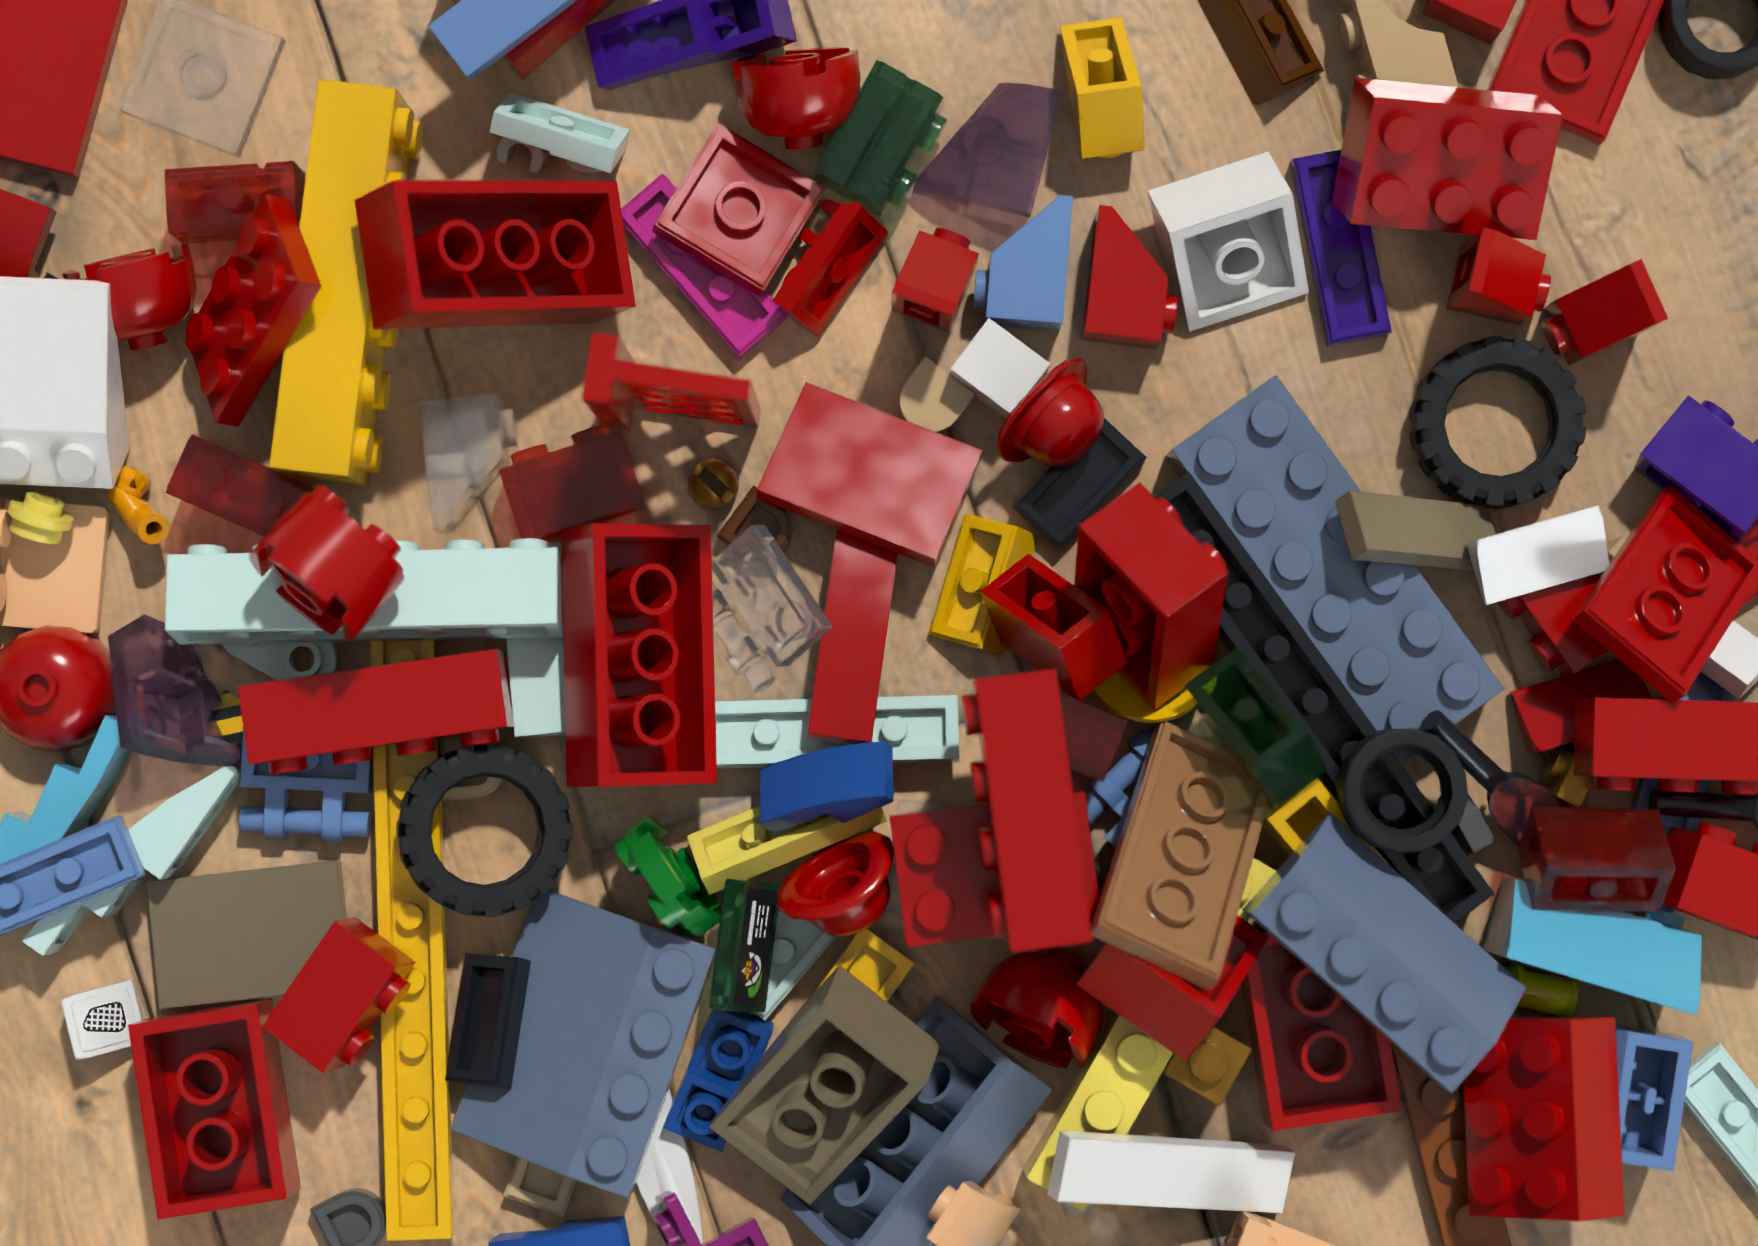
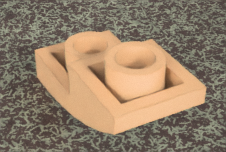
(970, 1217)

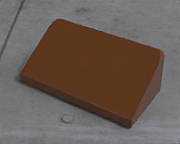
(1263, 45)

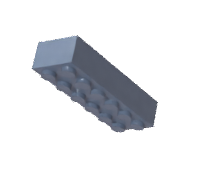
(1367, 618)

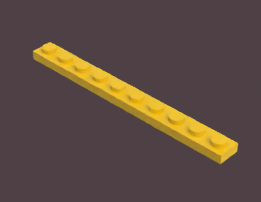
(418, 1028)

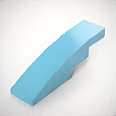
(67, 798)

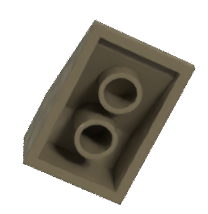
(827, 1085)

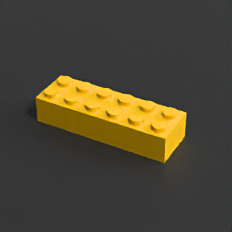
(335, 358)

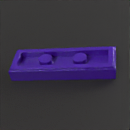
(1339, 256)

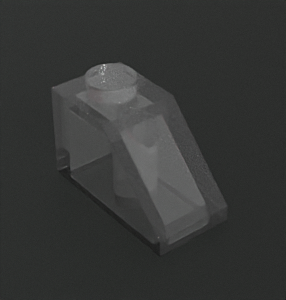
(463, 451)

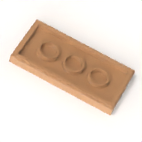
(1182, 857)

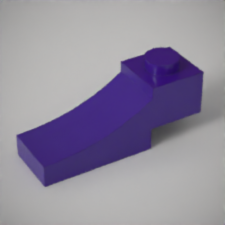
(684, 35)

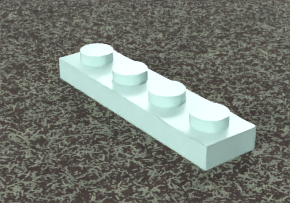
(775, 730)

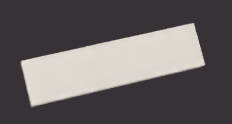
(1170, 1172)

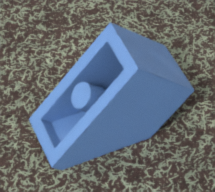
(1029, 272)

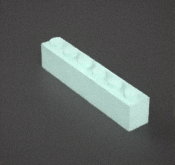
(443, 597)

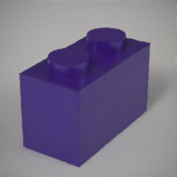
(1706, 464)

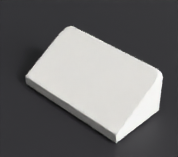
(1540, 555)

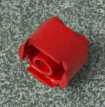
(330, 563)

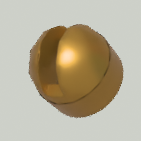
(703, 494)

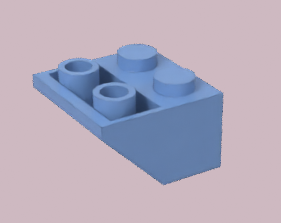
(1651, 1094)

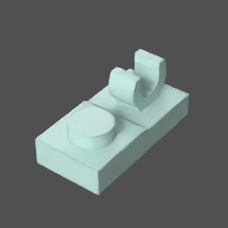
(544, 128)

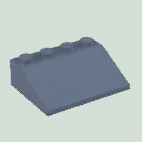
(594, 1042)

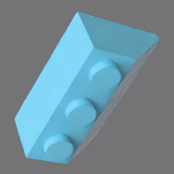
(1606, 948)

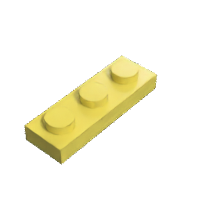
(745, 848)

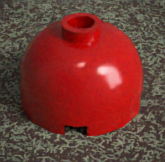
(798, 93)
(146, 292)
(55, 688)
(1041, 1007)

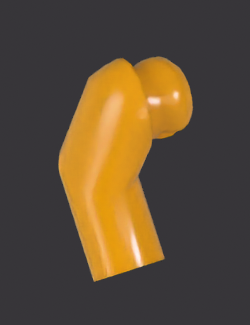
(136, 511)

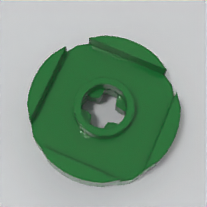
(672, 875)

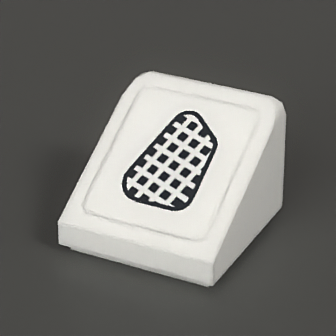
(101, 1018)

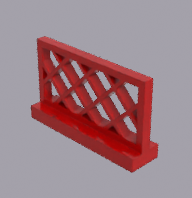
(619, 384)

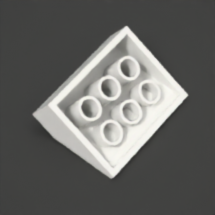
(60, 385)

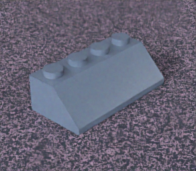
(1387, 952)
(941, 1138)

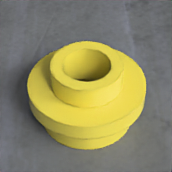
(39, 518)

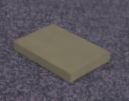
(240, 930)

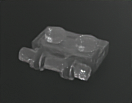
(771, 600)

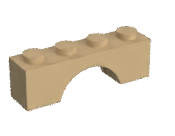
(1392, 48)

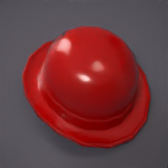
(1054, 420)
(841, 885)

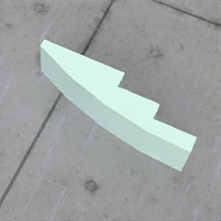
(163, 845)

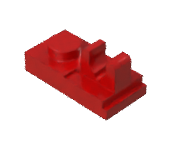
(831, 266)

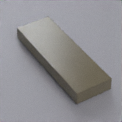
(1411, 529)

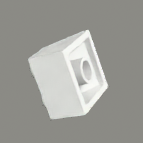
(1230, 240)

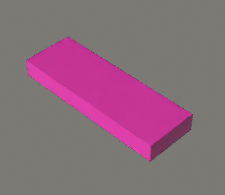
(728, 307)

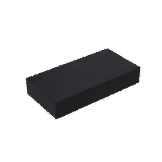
(1076, 491)
(488, 1020)

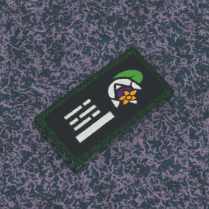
(744, 946)

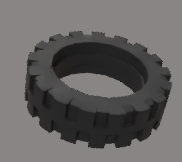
(1549, 381)
(551, 843)

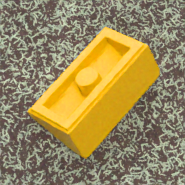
(979, 557)

